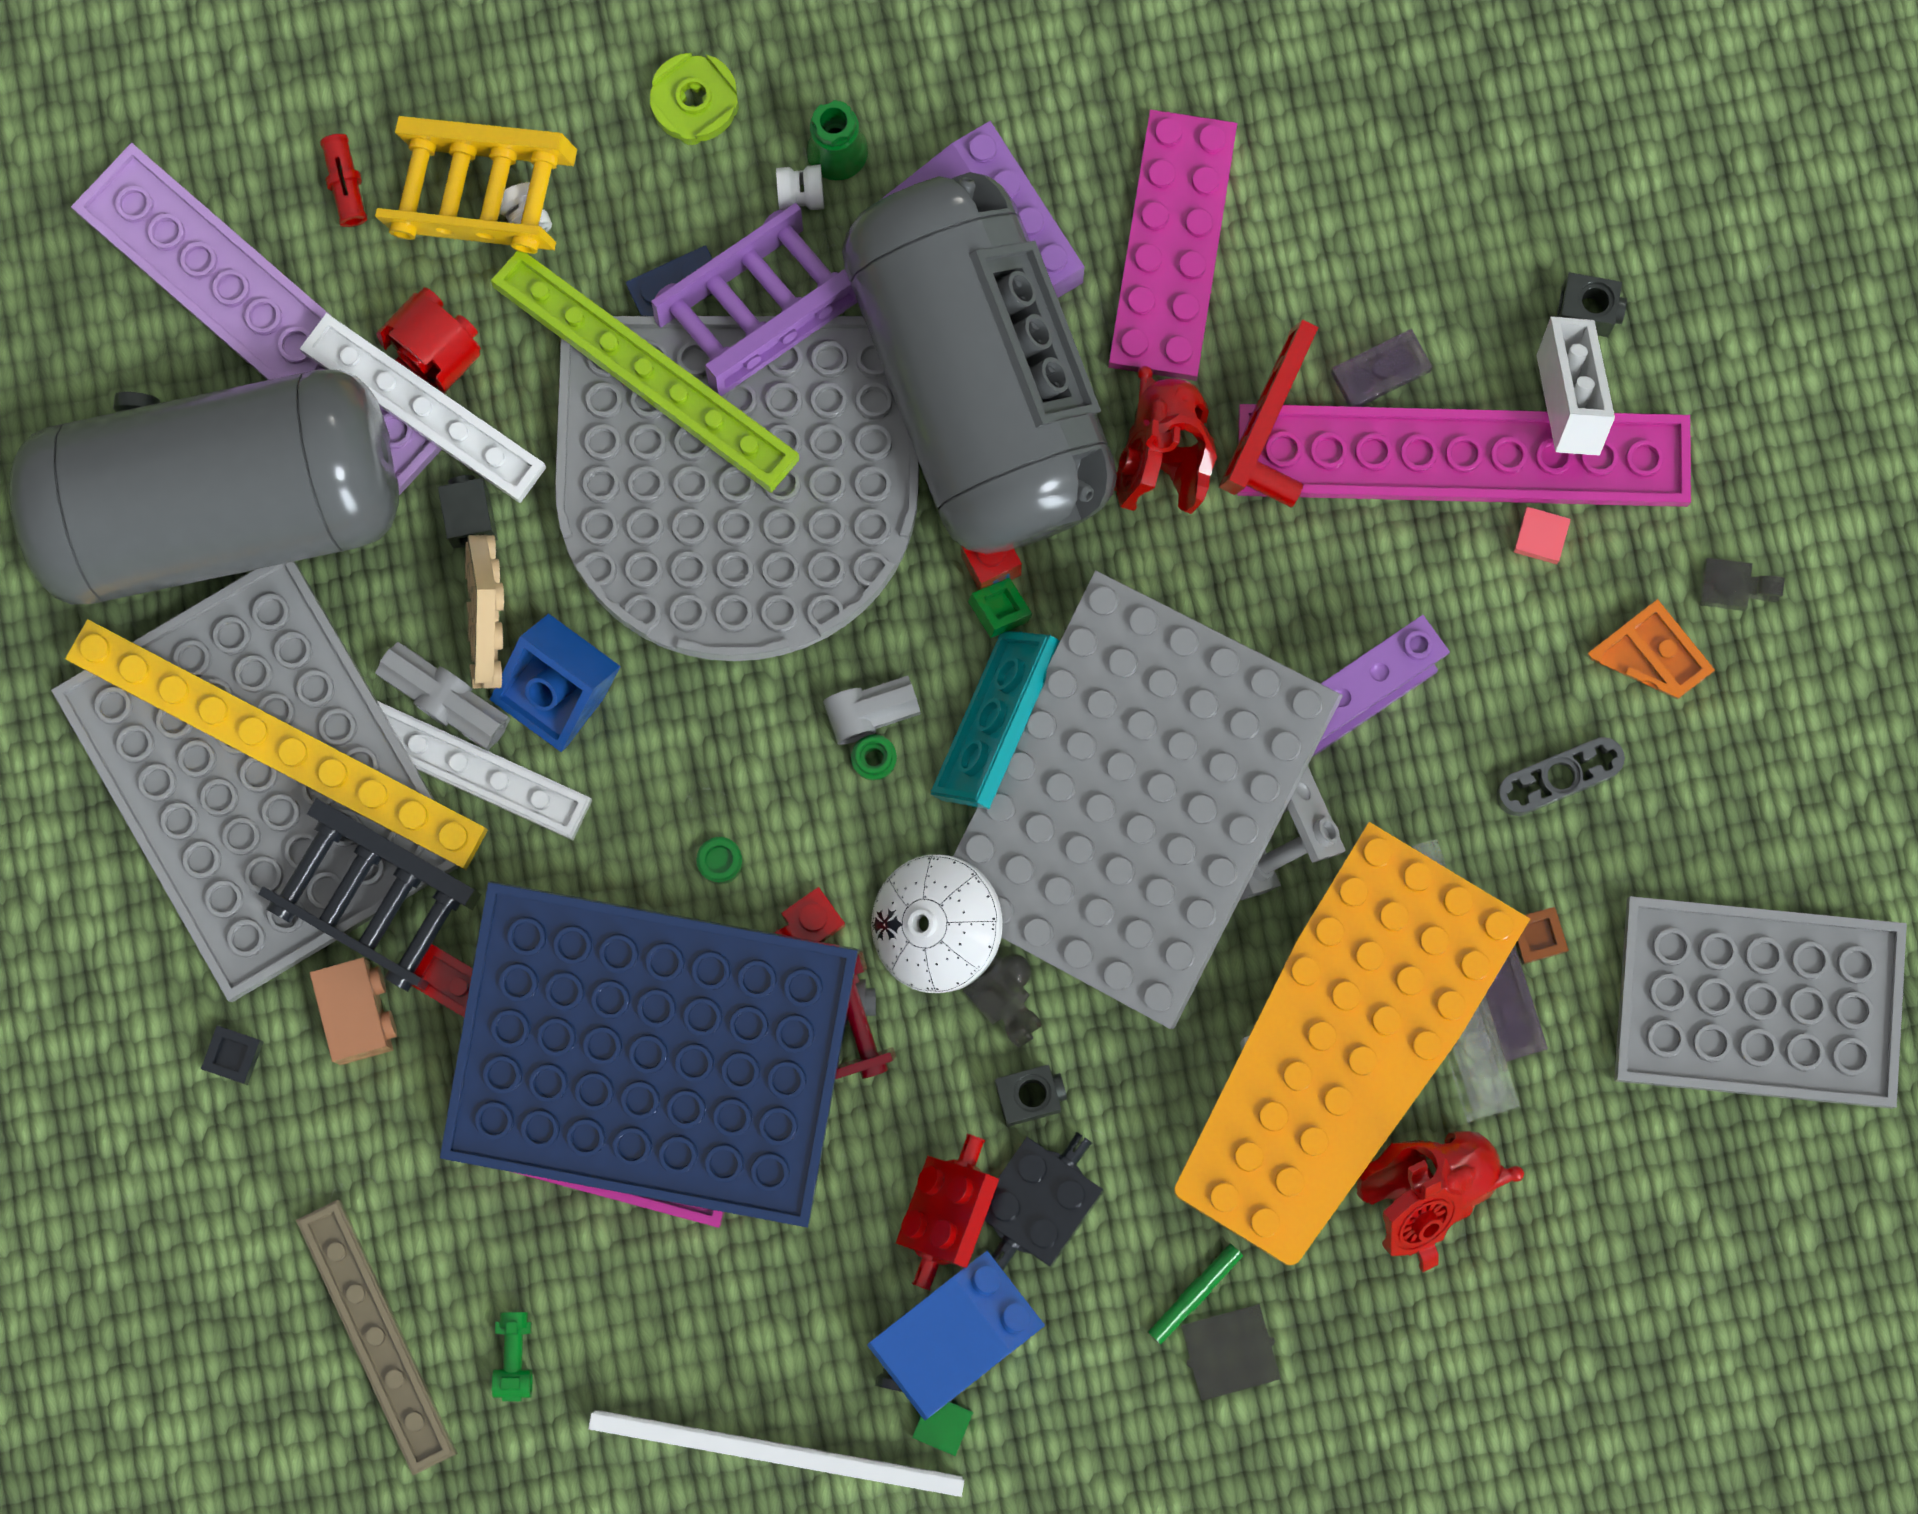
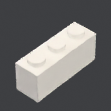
(1575, 386)

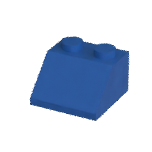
(554, 681)

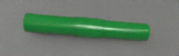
(1195, 1293)

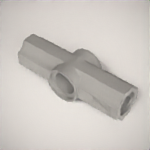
(442, 696)

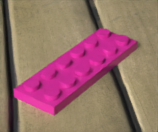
(1173, 245)

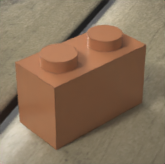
(353, 1010)

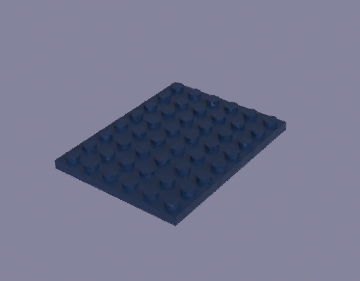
(649, 1053)

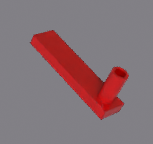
(1244, 466)

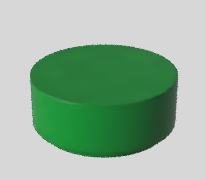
(719, 860)

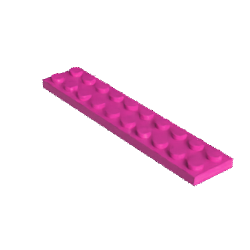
(1474, 456)

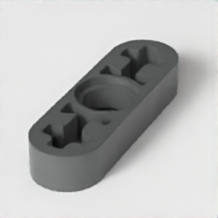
(1595, 774)

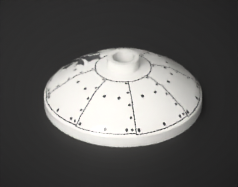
(961, 929)

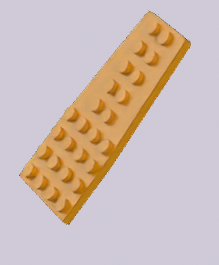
(1346, 1042)

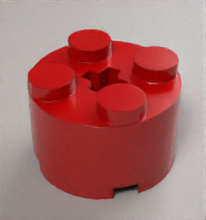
(430, 340)

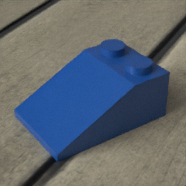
(955, 1335)

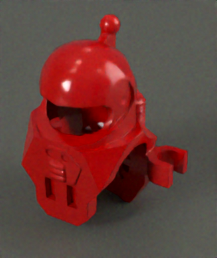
(1152, 444)
(1429, 1204)

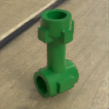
(512, 1381)

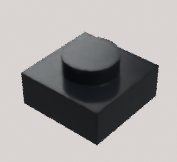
(232, 1055)

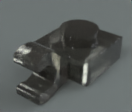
(1730, 585)
(1003, 997)

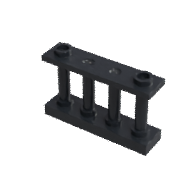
(370, 850)

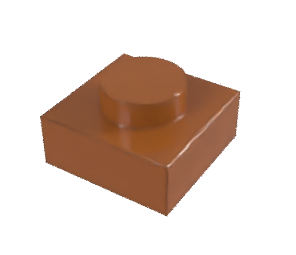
(1541, 937)

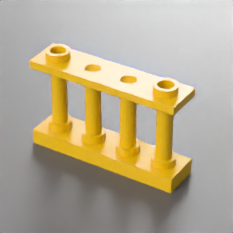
(464, 143)

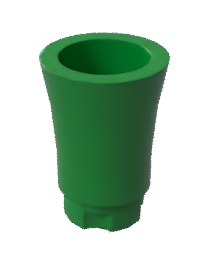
(836, 141)

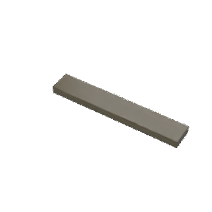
(376, 1337)

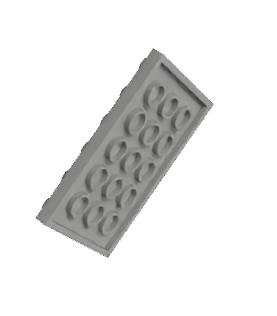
(1761, 1002)

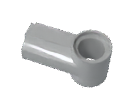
(861, 712)

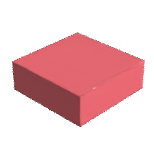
(1542, 535)

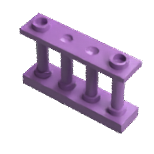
(762, 340)
(1382, 677)

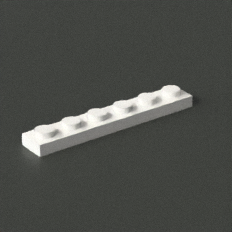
(426, 409)

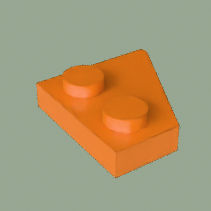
(1654, 653)

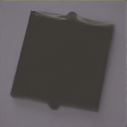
(1230, 1352)

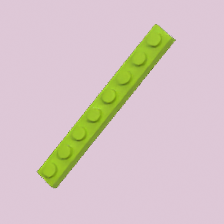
(645, 370)

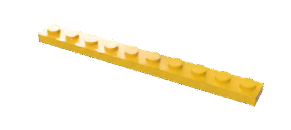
(277, 744)

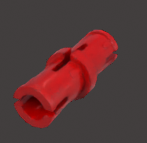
(338, 154)

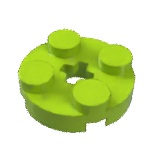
(692, 122)

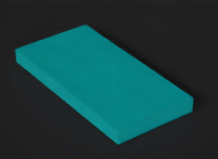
(995, 719)

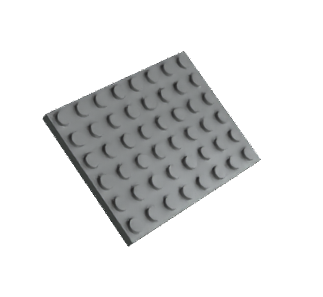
(1143, 796)
(222, 820)

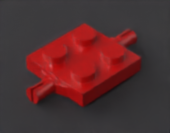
(947, 1211)

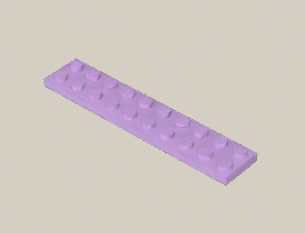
(219, 279)

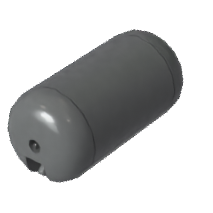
(980, 362)
(204, 487)

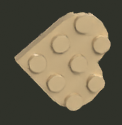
(487, 600)

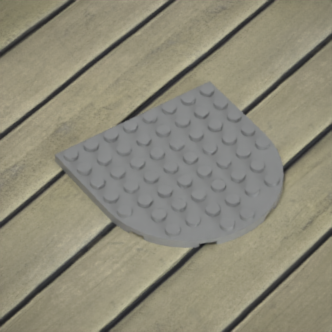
(699, 548)

